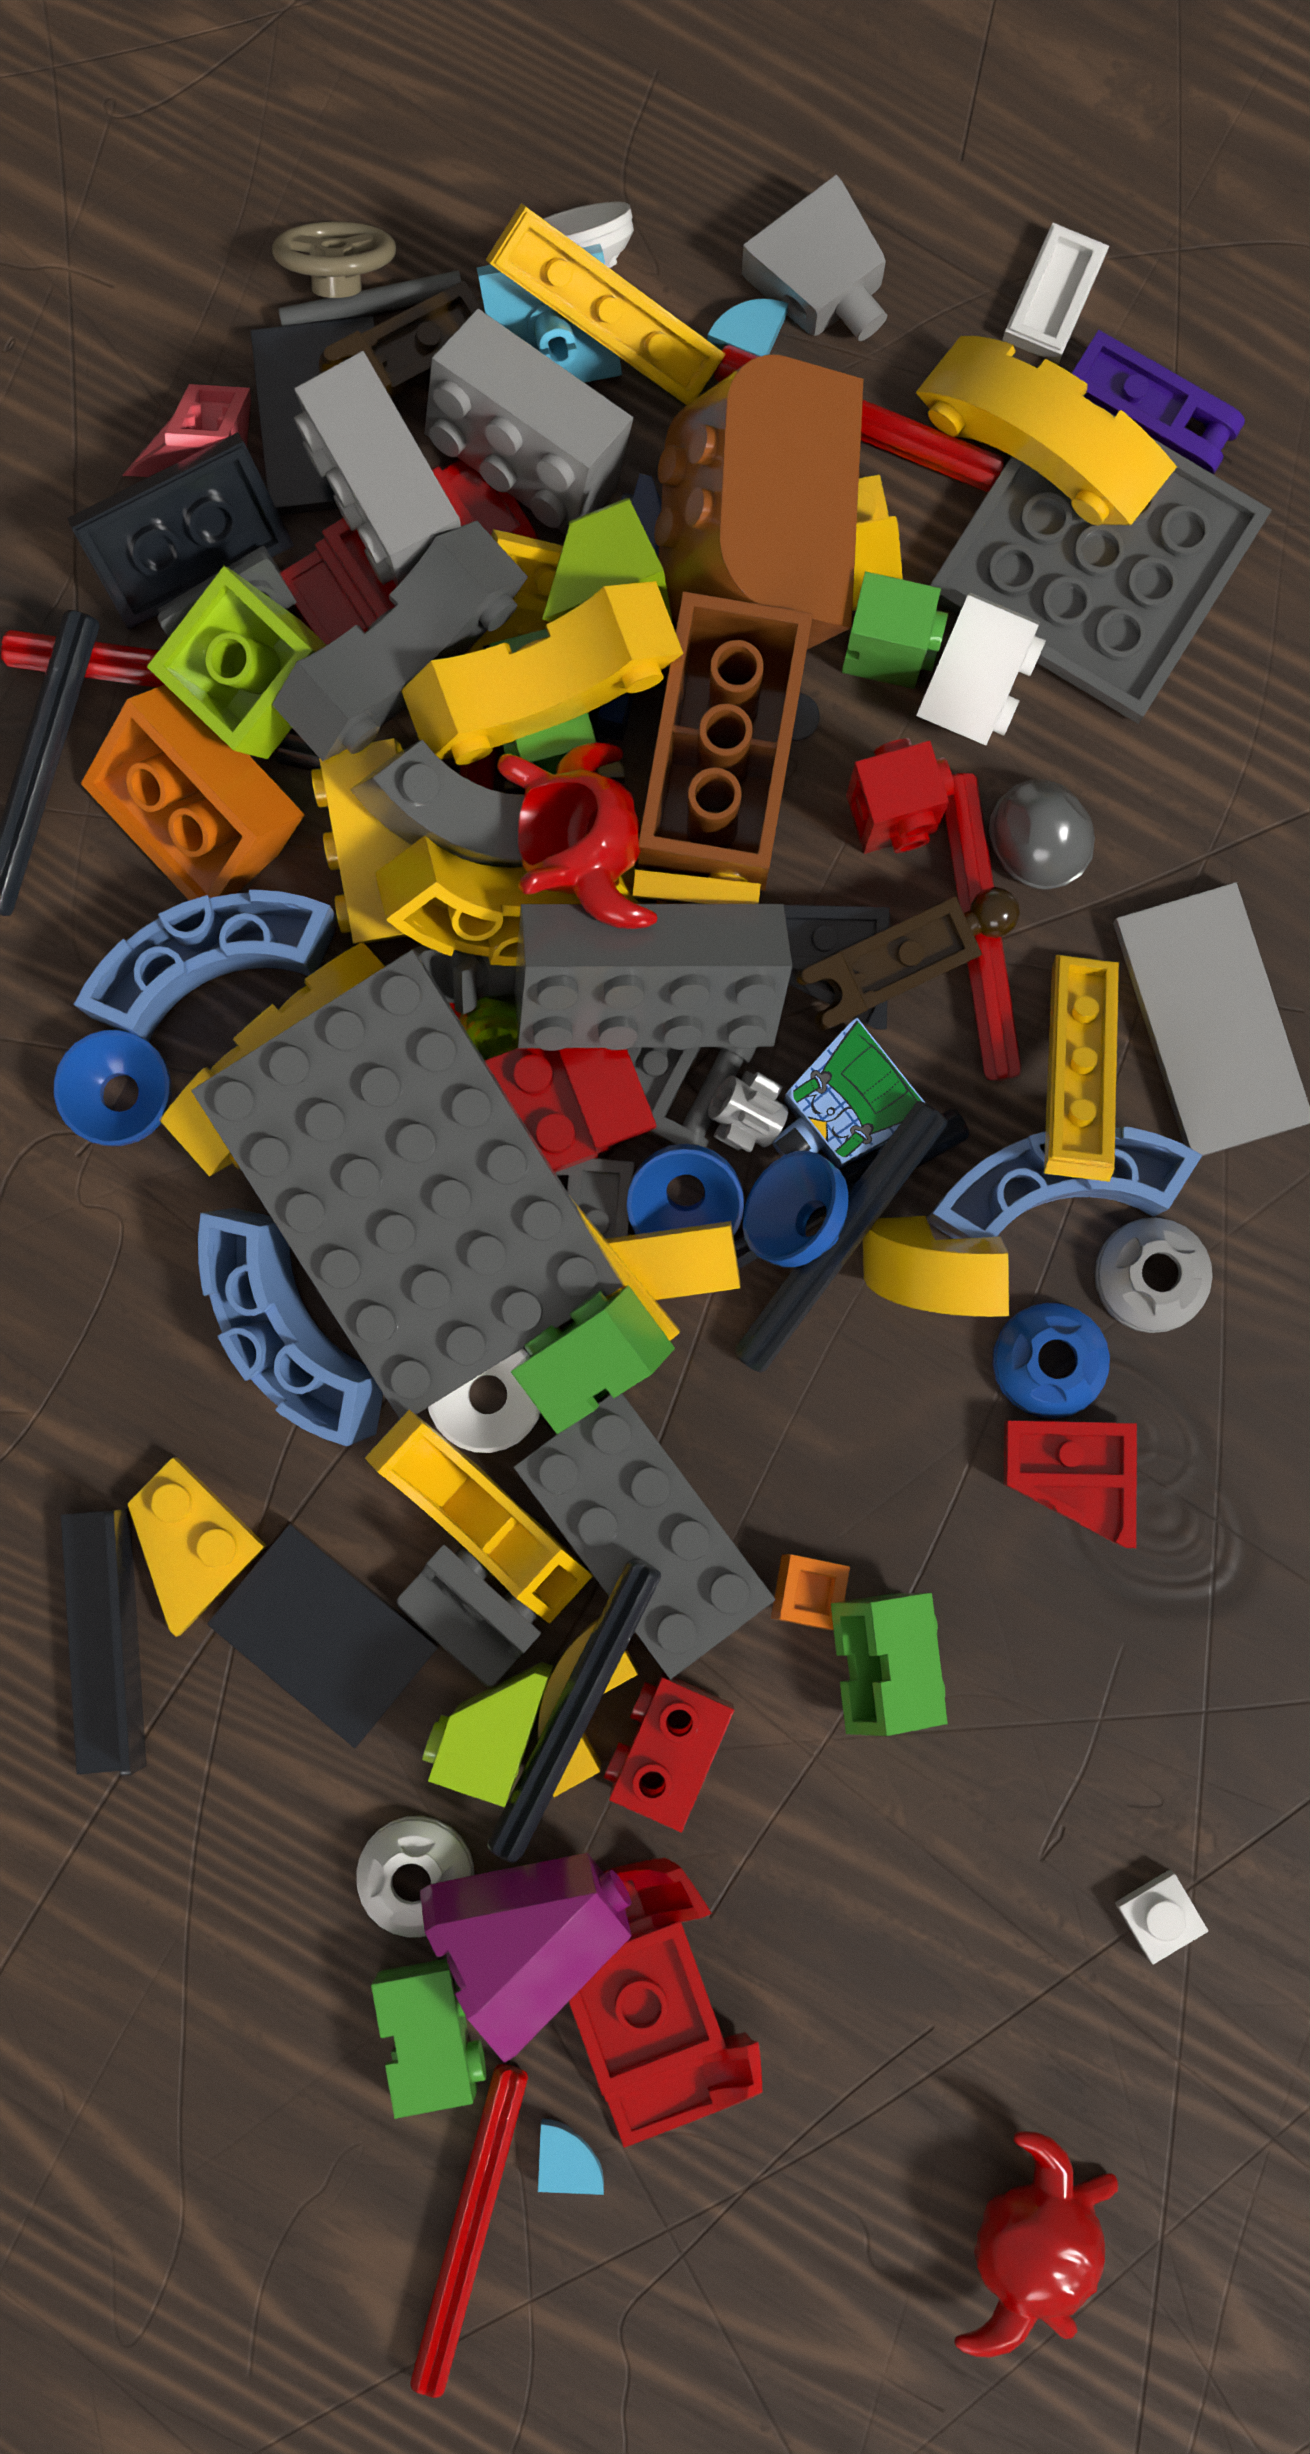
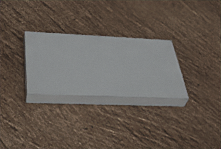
(1213, 1020)

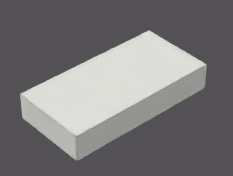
(1055, 293)

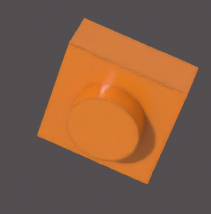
(807, 1590)

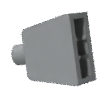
(820, 263)

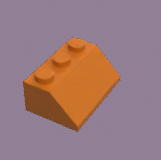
(188, 797)

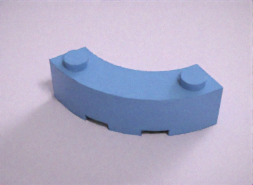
(201, 942)
(1008, 1183)
(271, 1334)

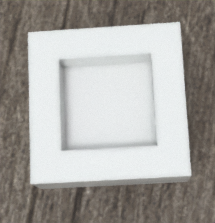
(1161, 1916)

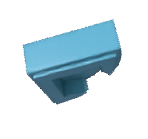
(750, 326)
(567, 2162)

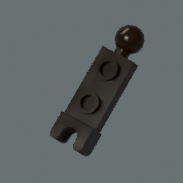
(406, 343)
(908, 953)

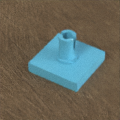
(545, 327)

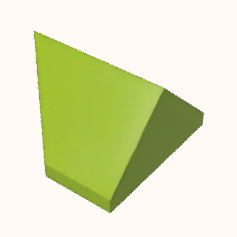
(600, 552)

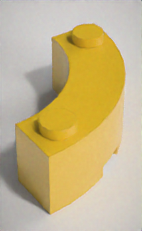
(1047, 423)
(590, 658)
(463, 903)
(186, 1117)

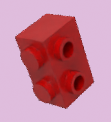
(899, 795)
(675, 1752)

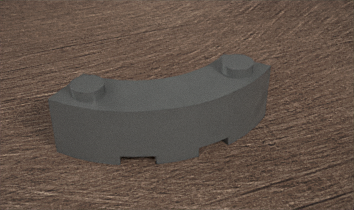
(440, 612)
(424, 797)

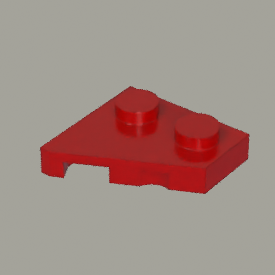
(1078, 1472)

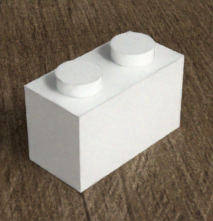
(980, 669)

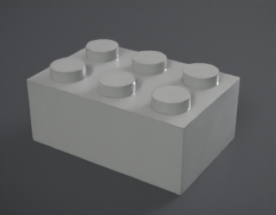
(525, 423)
(373, 466)

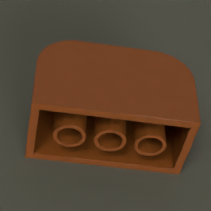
(765, 492)
(724, 739)

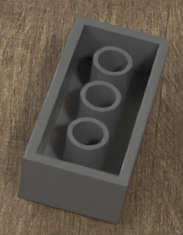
(680, 984)
(627, 1500)

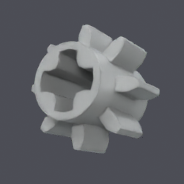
(748, 1111)

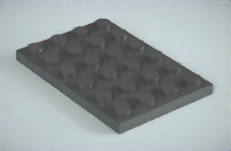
(407, 1185)

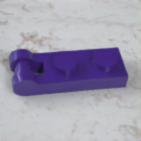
(1157, 400)

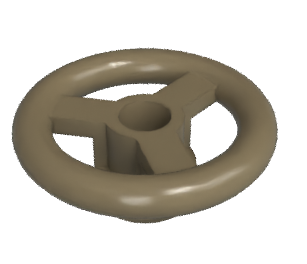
(334, 254)

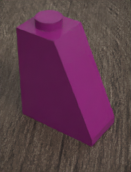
(525, 1941)

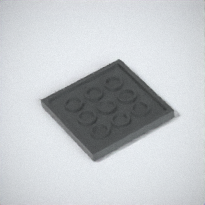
(1106, 596)

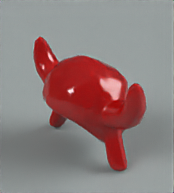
(579, 832)
(1039, 2250)

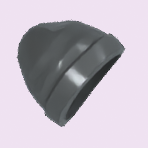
(1041, 834)

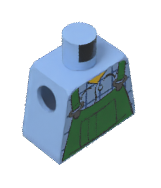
(847, 1100)

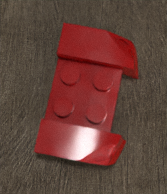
(336, 581)
(574, 1099)
(652, 2018)

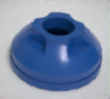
(89, 1068)
(783, 1202)
(654, 1211)
(1018, 1367)

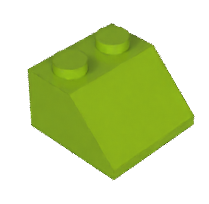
(234, 660)
(487, 1737)

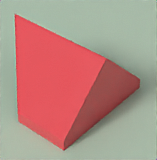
(200, 420)

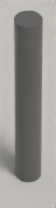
(369, 301)

